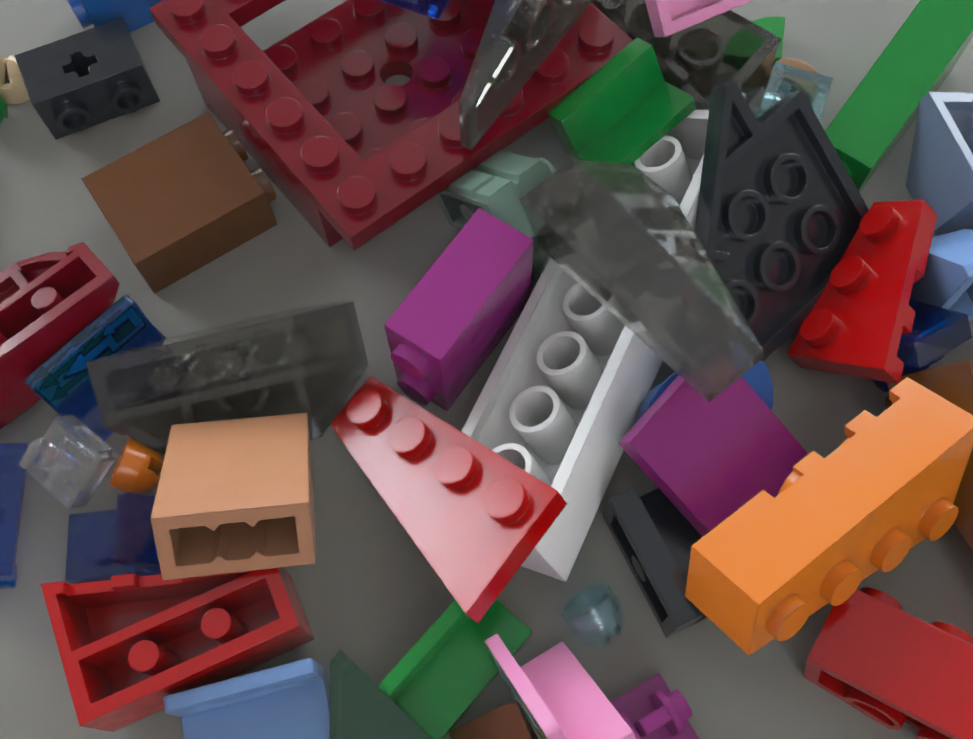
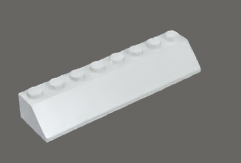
(578, 375)

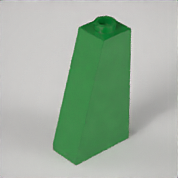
(891, 91)

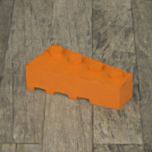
(834, 520)

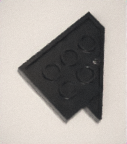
(773, 209)

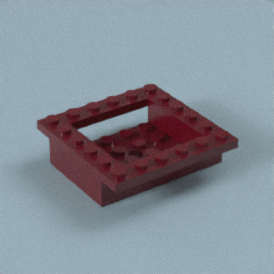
(329, 125)

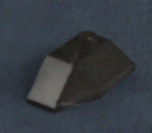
(234, 371)

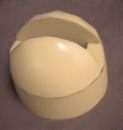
(15, 91)

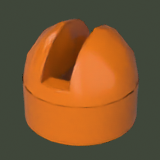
(136, 468)

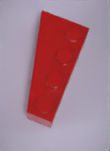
(896, 666)

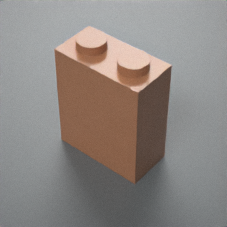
(235, 497)

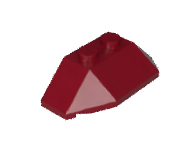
(41, 310)

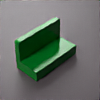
(620, 109)
(451, 666)

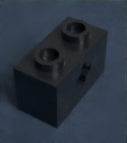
(86, 78)

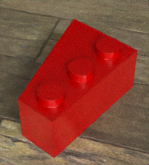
(155, 637)

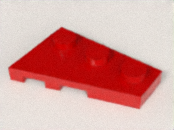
(867, 298)

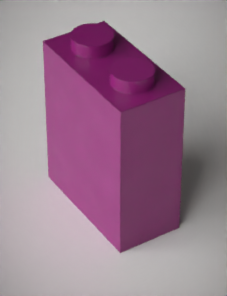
(460, 310)

